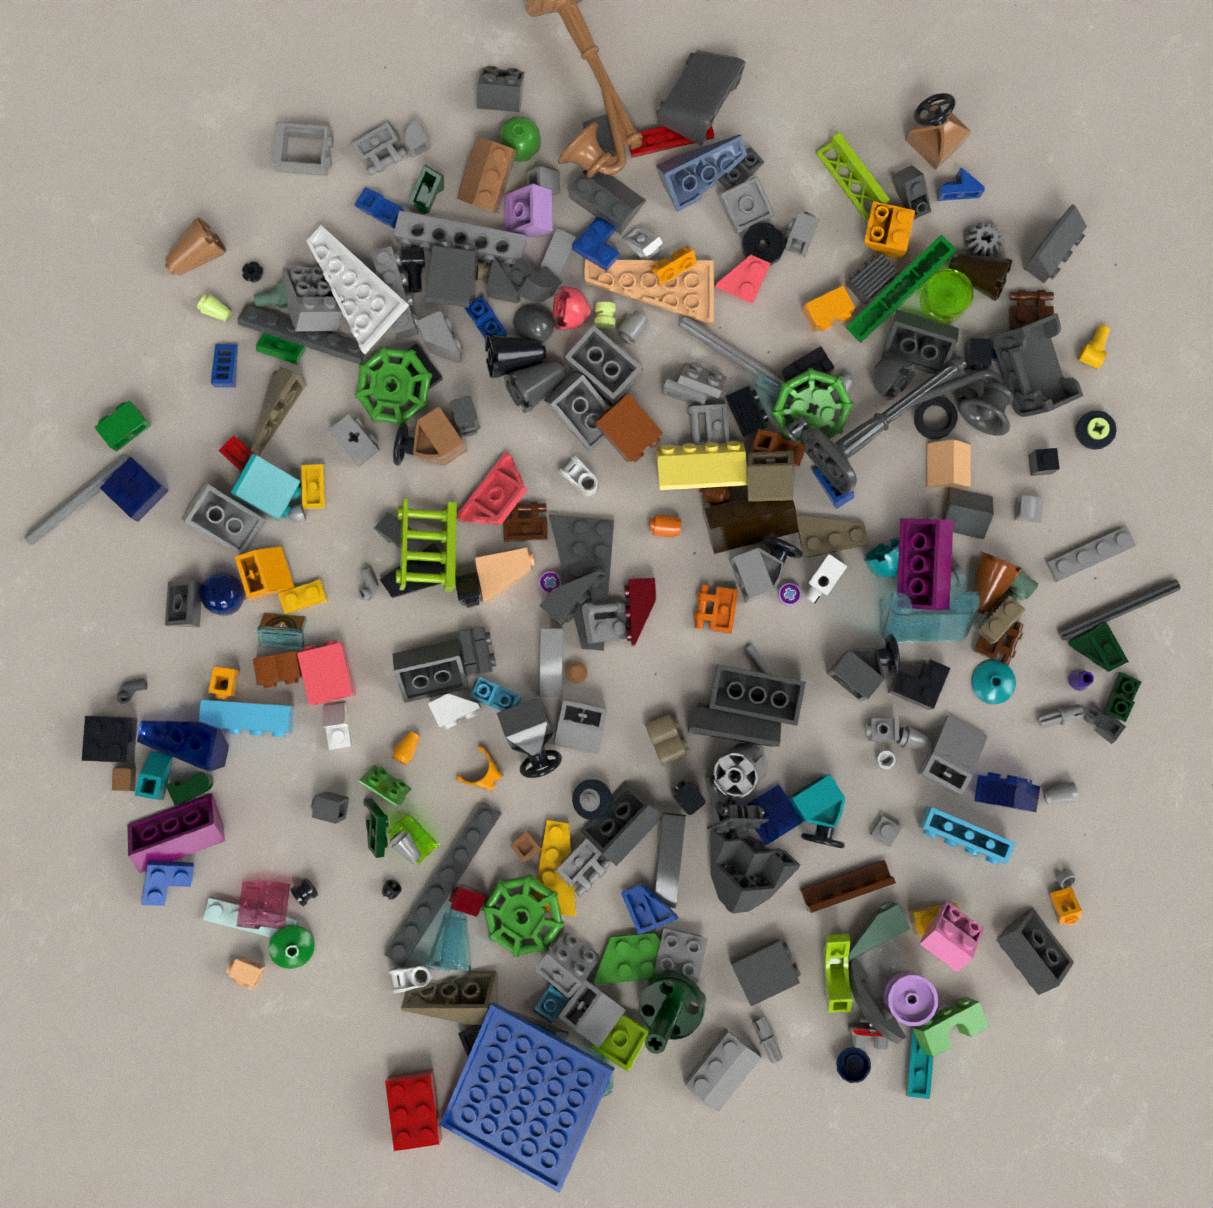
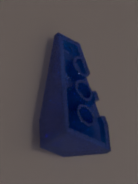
(187, 741)

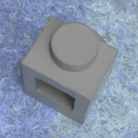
(891, 725)

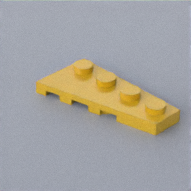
(554, 850)

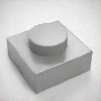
(886, 831)

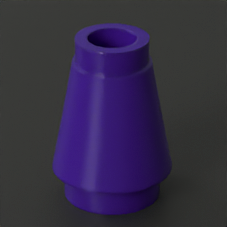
(1076, 679)

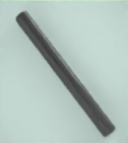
(1119, 609)

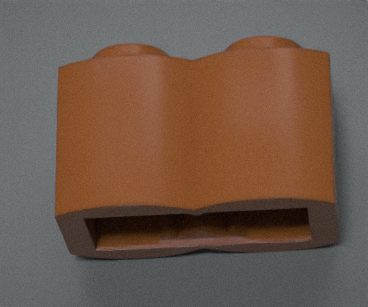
(277, 668)

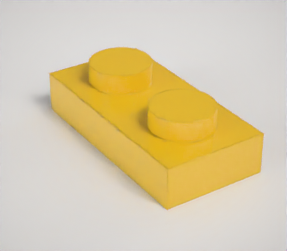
(313, 486)
(303, 597)

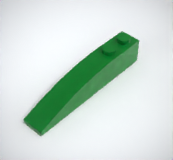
(902, 288)

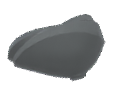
(534, 323)

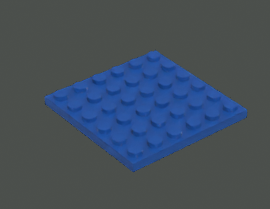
(526, 1096)

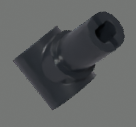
(413, 263)

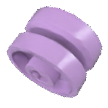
(909, 1011)

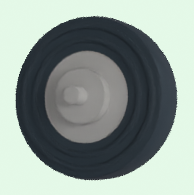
(592, 799)

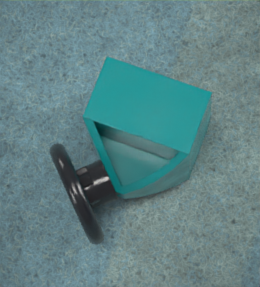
(820, 804)

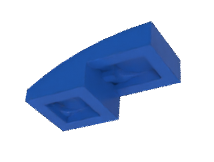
(378, 207)

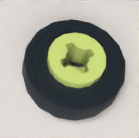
(1094, 437)

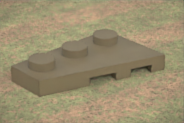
(827, 536)

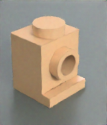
(245, 972)

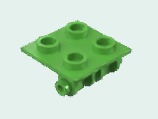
(385, 785)

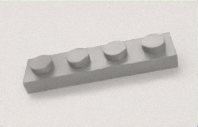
(1091, 554)

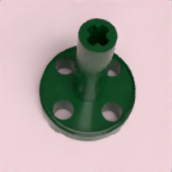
(670, 1008)

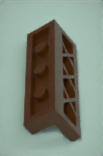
(847, 886)

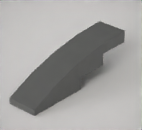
(670, 858)

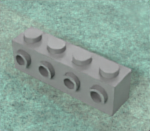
(387, 269)

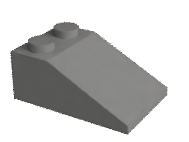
(577, 407)
(222, 518)

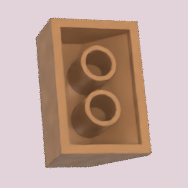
(487, 174)

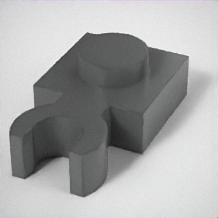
(1106, 726)

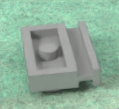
(684, 393)

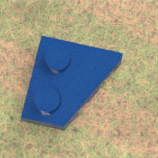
(647, 909)

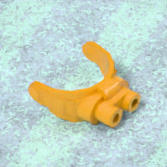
(492, 774)

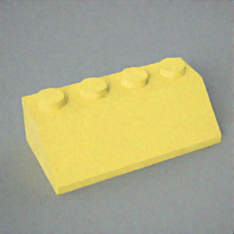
(701, 465)

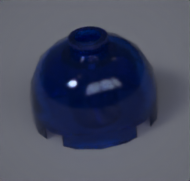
(222, 593)

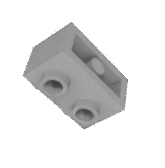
(801, 233)

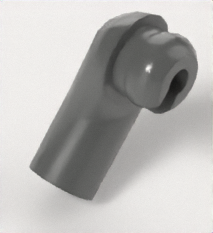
(129, 688)

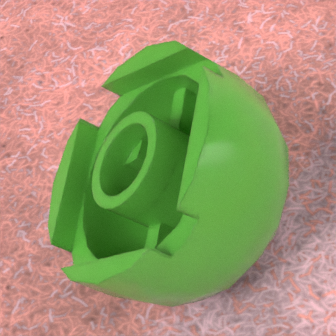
(522, 136)

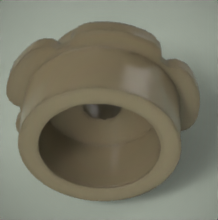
(483, 271)

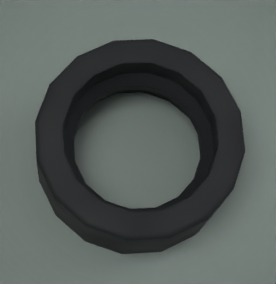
(925, 431)

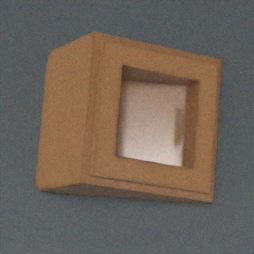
(123, 779)

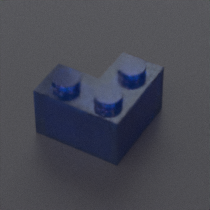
(1010, 792)

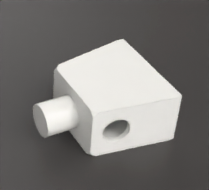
(832, 570)

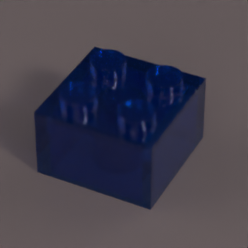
(134, 489)

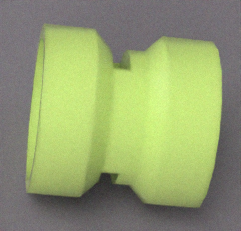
(604, 315)

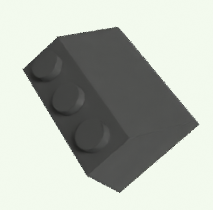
(606, 198)
(1057, 245)
(920, 341)
(430, 671)
(623, 825)
(1035, 952)

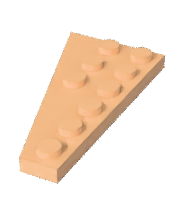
(686, 294)

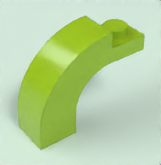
(836, 973)

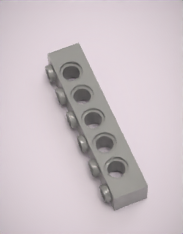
(408, 223)

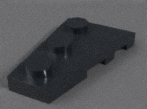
(414, 566)

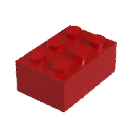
(413, 1110)

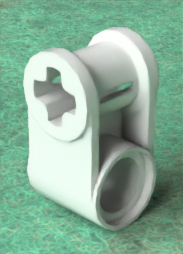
(576, 473)
(406, 977)

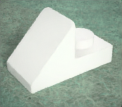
(643, 242)
(337, 726)

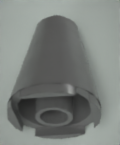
(534, 383)

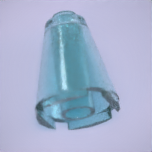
(451, 944)

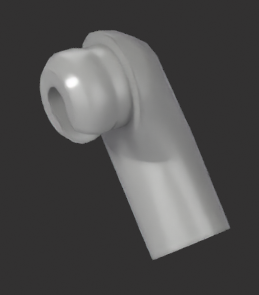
(370, 586)

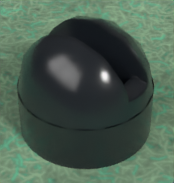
(391, 889)

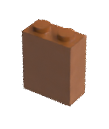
(628, 428)

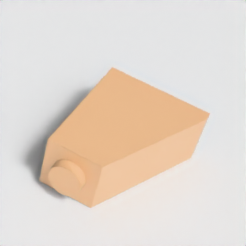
(502, 571)

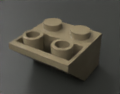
(770, 476)

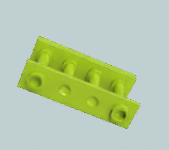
(446, 536)

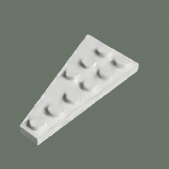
(360, 293)

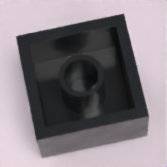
(109, 739)

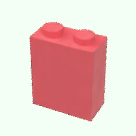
(326, 673)

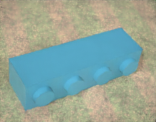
(247, 716)

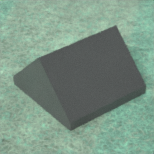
(970, 512)
(183, 604)

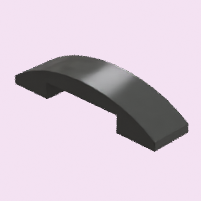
(888, 1028)

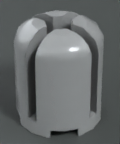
(750, 772)

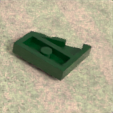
(1100, 647)
(376, 828)

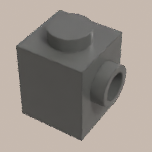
(329, 807)

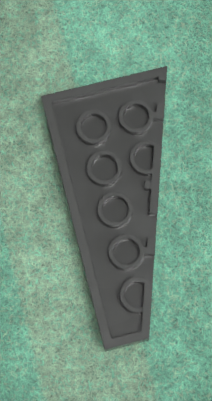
(585, 548)

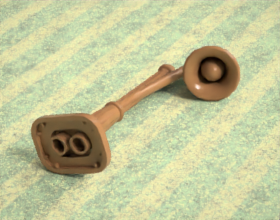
(585, 148)

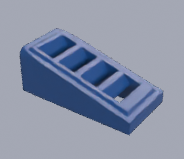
(229, 382)
(836, 501)

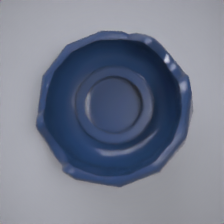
(853, 1065)

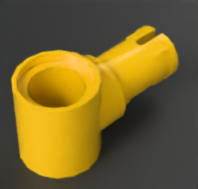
(1093, 352)

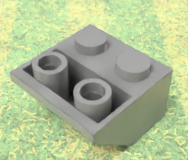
(437, 336)
(580, 726)
(592, 1013)

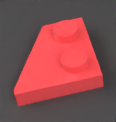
(745, 279)

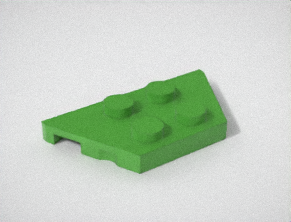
(629, 958)

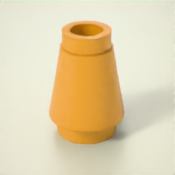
(406, 748)

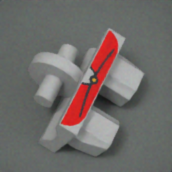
(859, 1034)

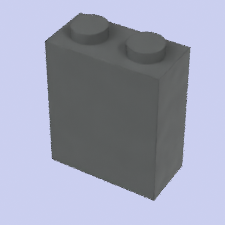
(766, 971)

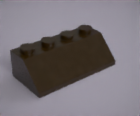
(746, 522)

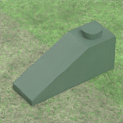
(881, 927)

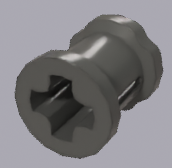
(796, 428)

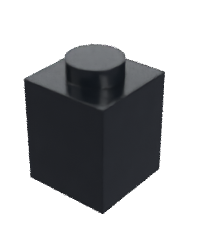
(978, 354)
(1044, 461)

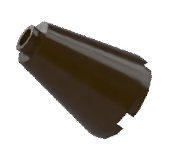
(985, 272)

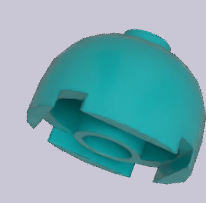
(884, 559)

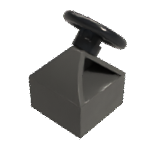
(862, 670)
(528, 733)

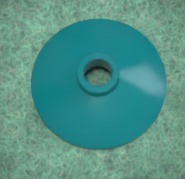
(983, 685)

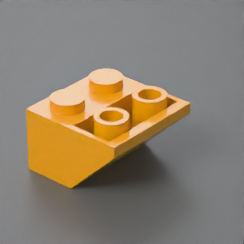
(889, 229)
(264, 572)

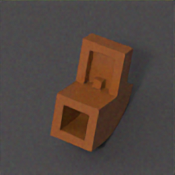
(773, 442)

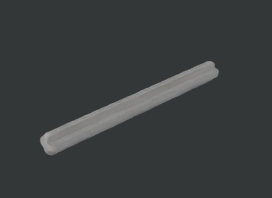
(729, 351)
(73, 503)

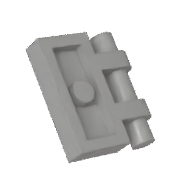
(374, 144)
(576, 864)

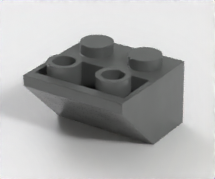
(500, 89)

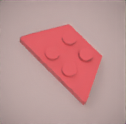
(495, 495)

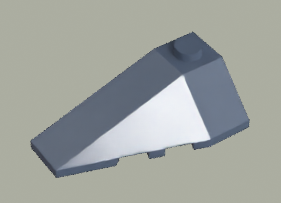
(695, 171)

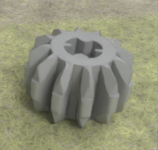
(984, 233)

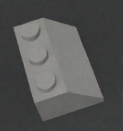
(721, 1070)

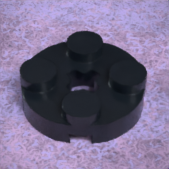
(771, 235)

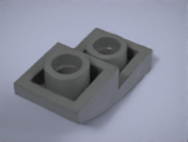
(742, 170)
(390, 529)

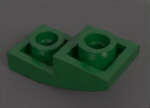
(1122, 696)

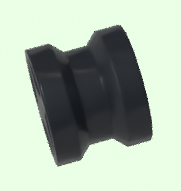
(304, 892)

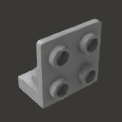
(567, 964)

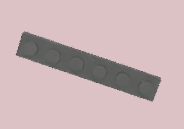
(282, 327)

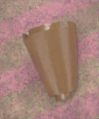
(194, 248)

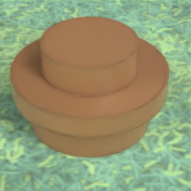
(576, 672)

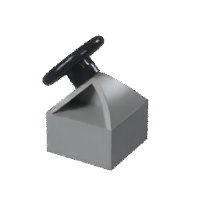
(759, 571)

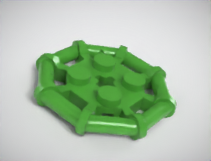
(405, 385)
(816, 395)
(535, 912)

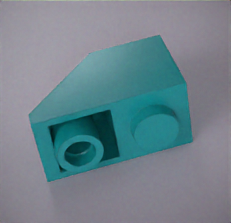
(154, 776)

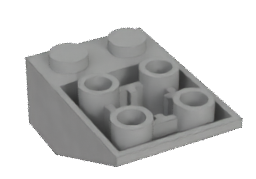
(310, 300)
(953, 756)

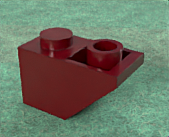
(467, 900)

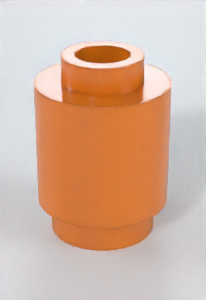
(665, 526)

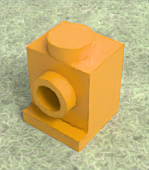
(218, 676)

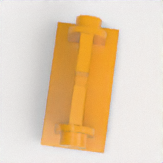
(682, 260)

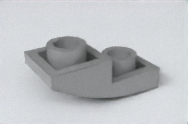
(558, 252)

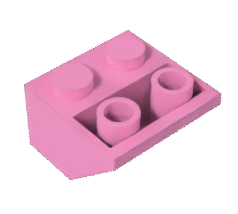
(952, 936)

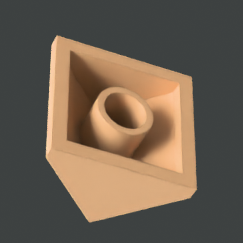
(948, 464)

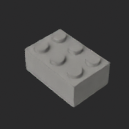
(603, 364)

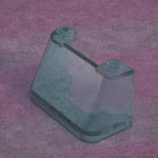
(927, 626)

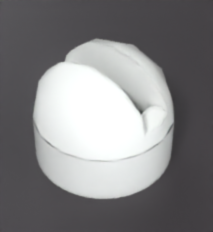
(883, 756)

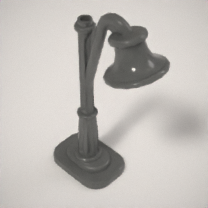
(982, 413)

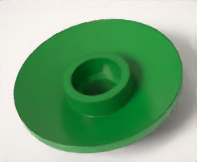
(289, 937)

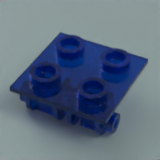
(779, 812)

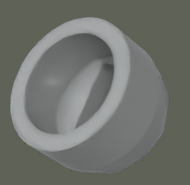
(297, 513)
(1066, 878)

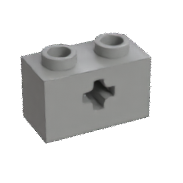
(343, 433)

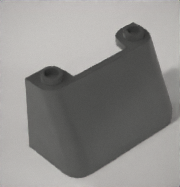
(700, 94)
(1033, 367)

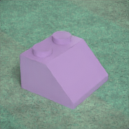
(528, 211)

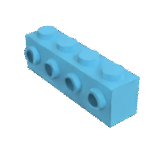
(967, 835)

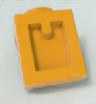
(1066, 906)

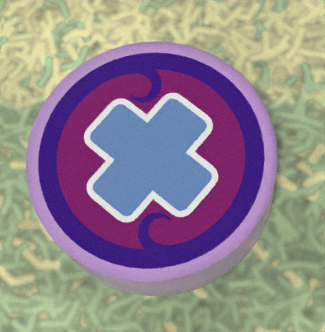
(549, 581)
(789, 594)

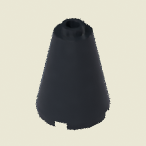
(511, 354)

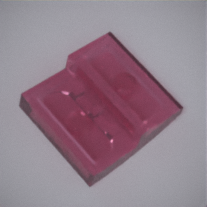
(263, 905)

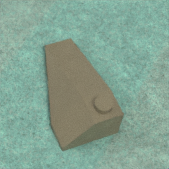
(281, 395)
(456, 1000)

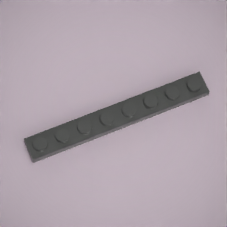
(442, 884)

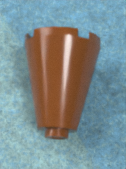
(992, 580)

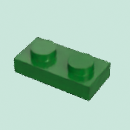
(280, 348)

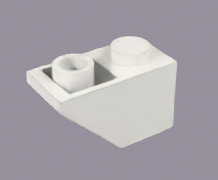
(452, 708)

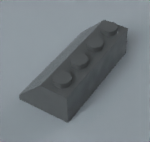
(757, 694)
(733, 726)

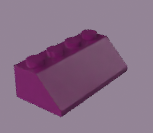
(925, 562)
(175, 832)

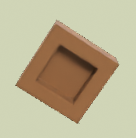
(526, 847)

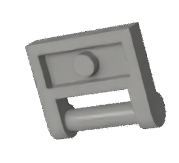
(716, 423)
(604, 629)

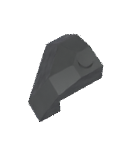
(746, 870)

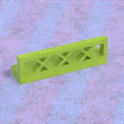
(857, 170)

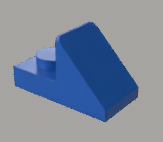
(966, 188)

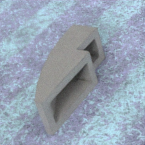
(551, 662)

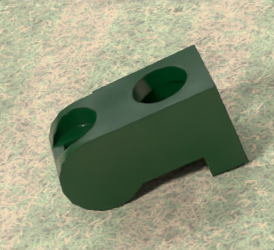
(196, 786)

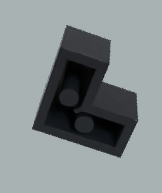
(922, 690)

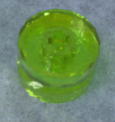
(946, 296)

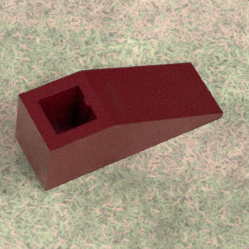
(641, 601)

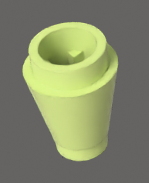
(213, 307)

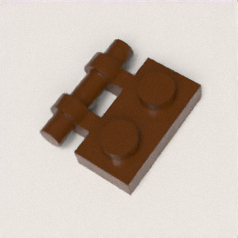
(1025, 314)
(526, 528)
(991, 650)

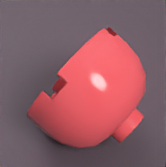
(570, 308)

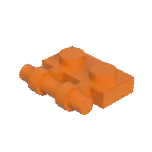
(723, 609)

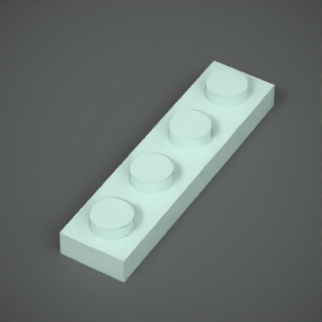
(226, 914)

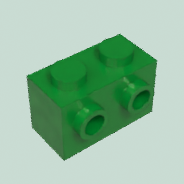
(122, 425)

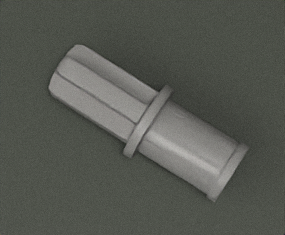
(1060, 716)
(767, 1039)

